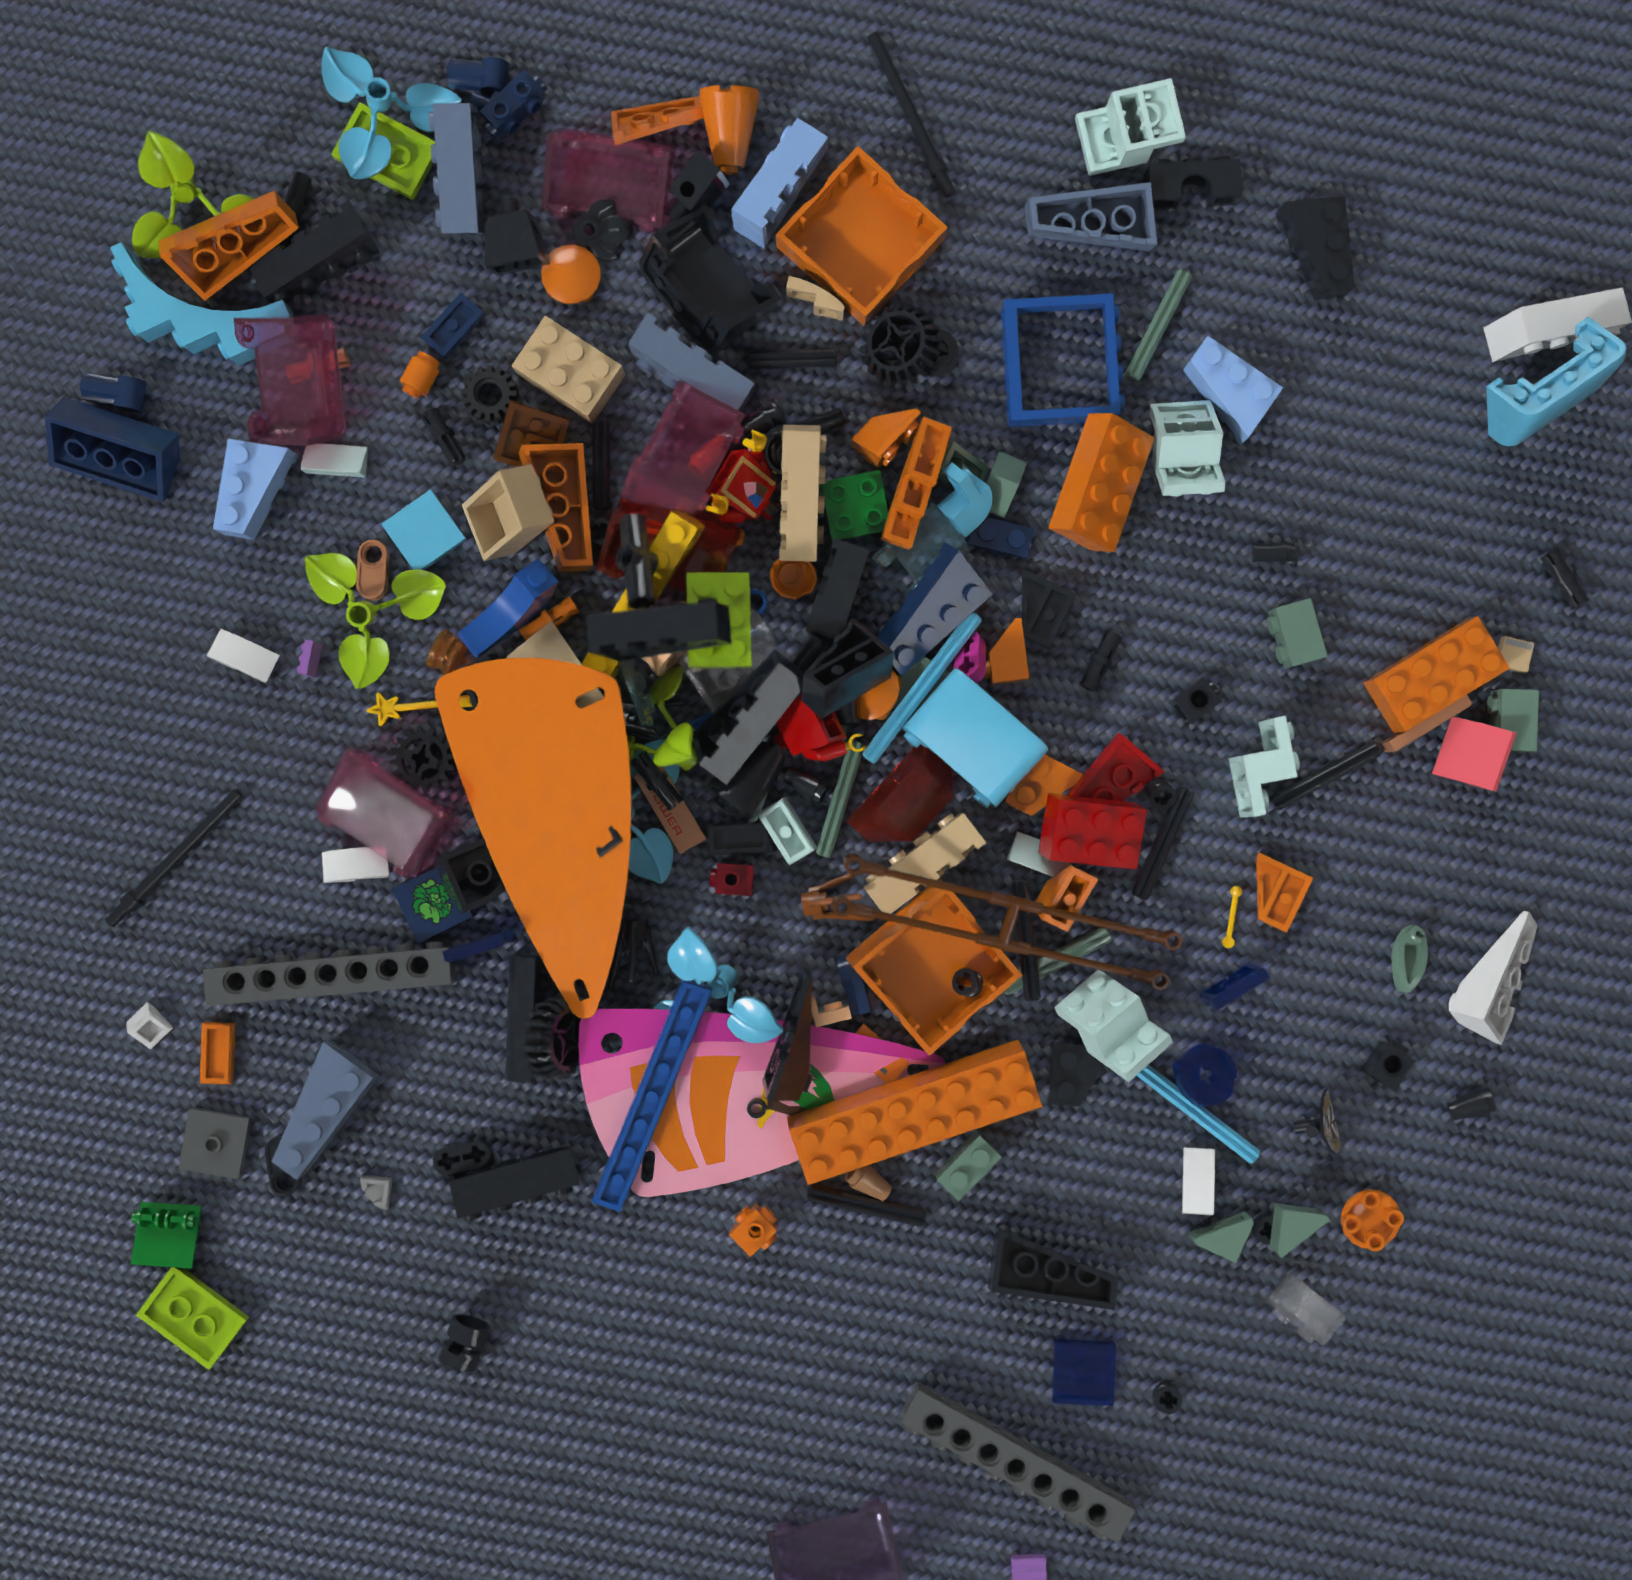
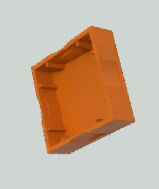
(861, 236)
(916, 966)

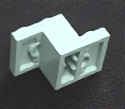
(1130, 127)
(1187, 448)
(1272, 765)
(1113, 1025)

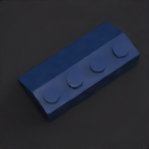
(111, 448)

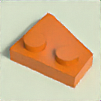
(1044, 778)
(1279, 892)

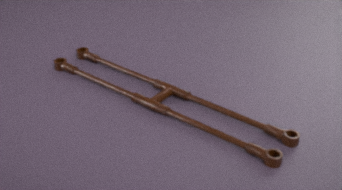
(1014, 906)

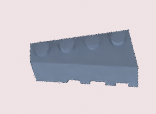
(675, 361)

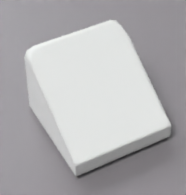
(148, 1026)

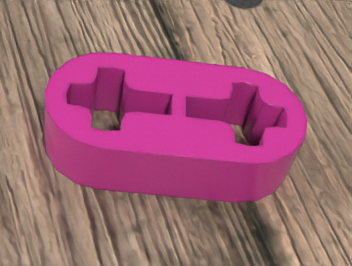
(975, 656)

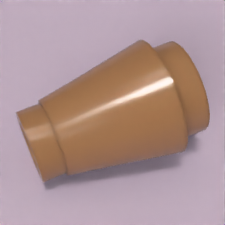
(869, 1182)

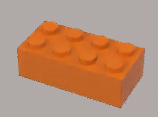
(1101, 482)
(1436, 675)

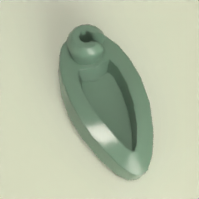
(1409, 958)

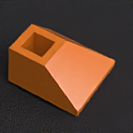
(884, 434)

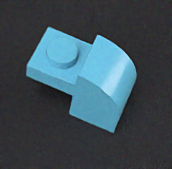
(968, 502)

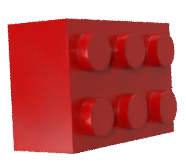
(1092, 831)

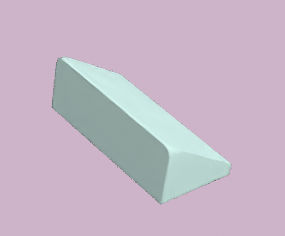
(335, 460)
(787, 831)
(1025, 853)

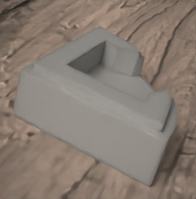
(377, 1189)

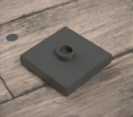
(215, 1143)

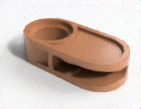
(372, 578)

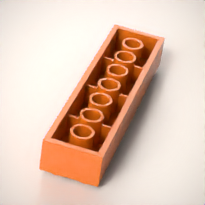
(913, 1112)

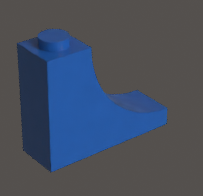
(517, 605)

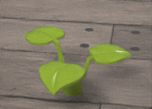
(165, 165)
(360, 656)
(678, 746)

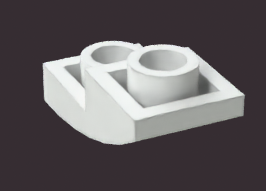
(243, 655)
(353, 864)
(1198, 1181)

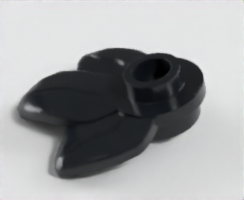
(607, 230)

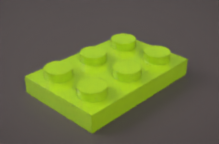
(409, 155)
(732, 591)
(192, 1316)

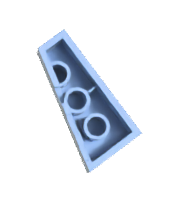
(778, 182)

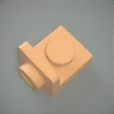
(832, 1013)

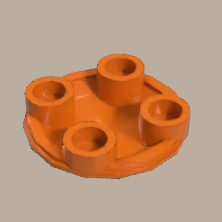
(571, 274)
(879, 700)
(1371, 1219)

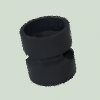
(462, 1348)

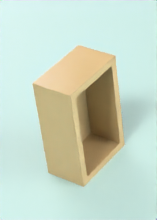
(568, 369)
(507, 512)

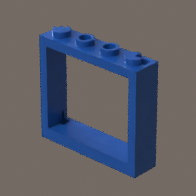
(1114, 371)

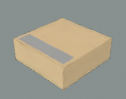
(1516, 653)

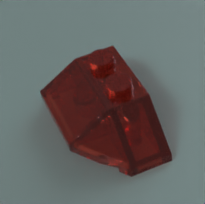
(905, 799)

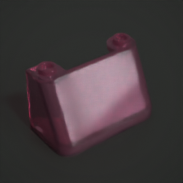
(590, 168)
(295, 379)
(684, 452)
(384, 813)

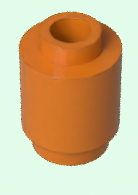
(419, 375)

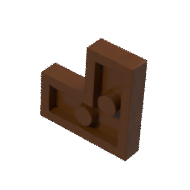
(525, 424)

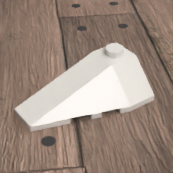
(1487, 990)

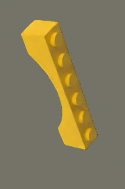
(671, 547)

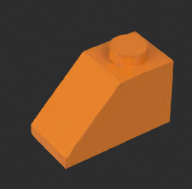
(1008, 657)
(1066, 892)

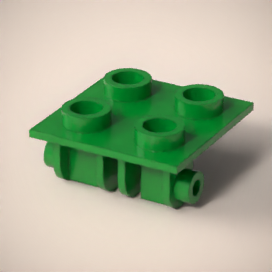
(855, 505)
(165, 1234)

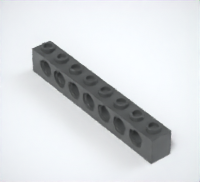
(222, 990)
(1105, 1524)

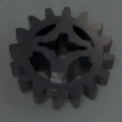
(428, 748)

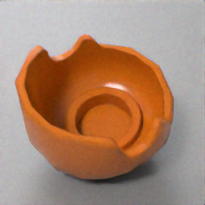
(793, 578)

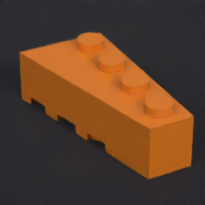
(228, 243)

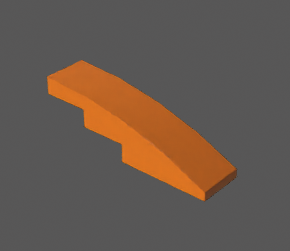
(916, 483)

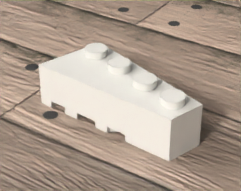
(1554, 322)

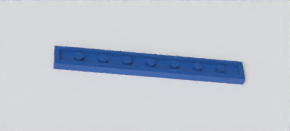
(651, 1094)

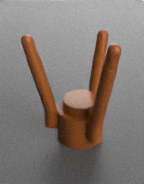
(815, 902)

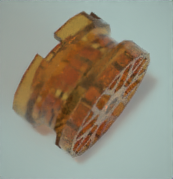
(446, 653)

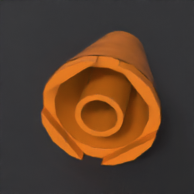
(729, 124)

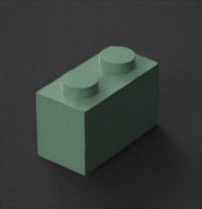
(1296, 633)
(1516, 712)
(967, 1165)

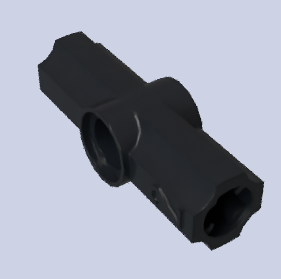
(637, 561)

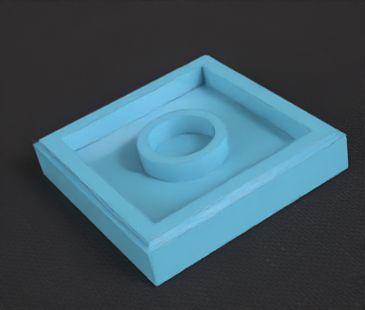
(424, 531)

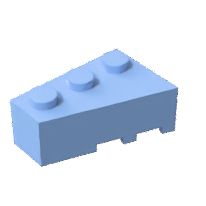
(1233, 386)
(248, 486)

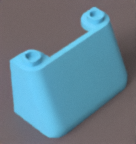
(1525, 408)
(975, 737)

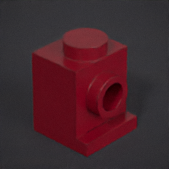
(744, 876)

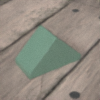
(961, 458)
(1004, 482)
(1293, 1226)
(1224, 1236)

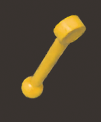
(1228, 941)

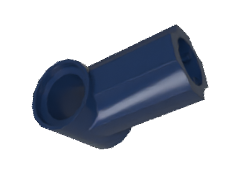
(483, 76)
(121, 392)
(859, 994)

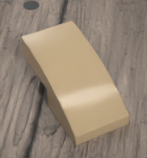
(824, 302)

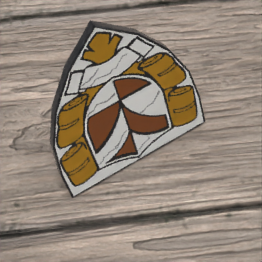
(1325, 1124)

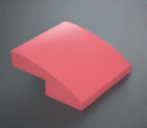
(1474, 753)

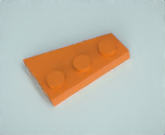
(654, 118)

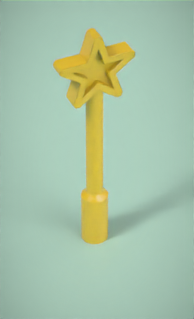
(390, 708)

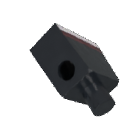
(697, 177)

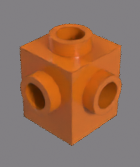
(752, 1239)

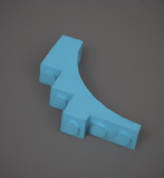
(193, 327)

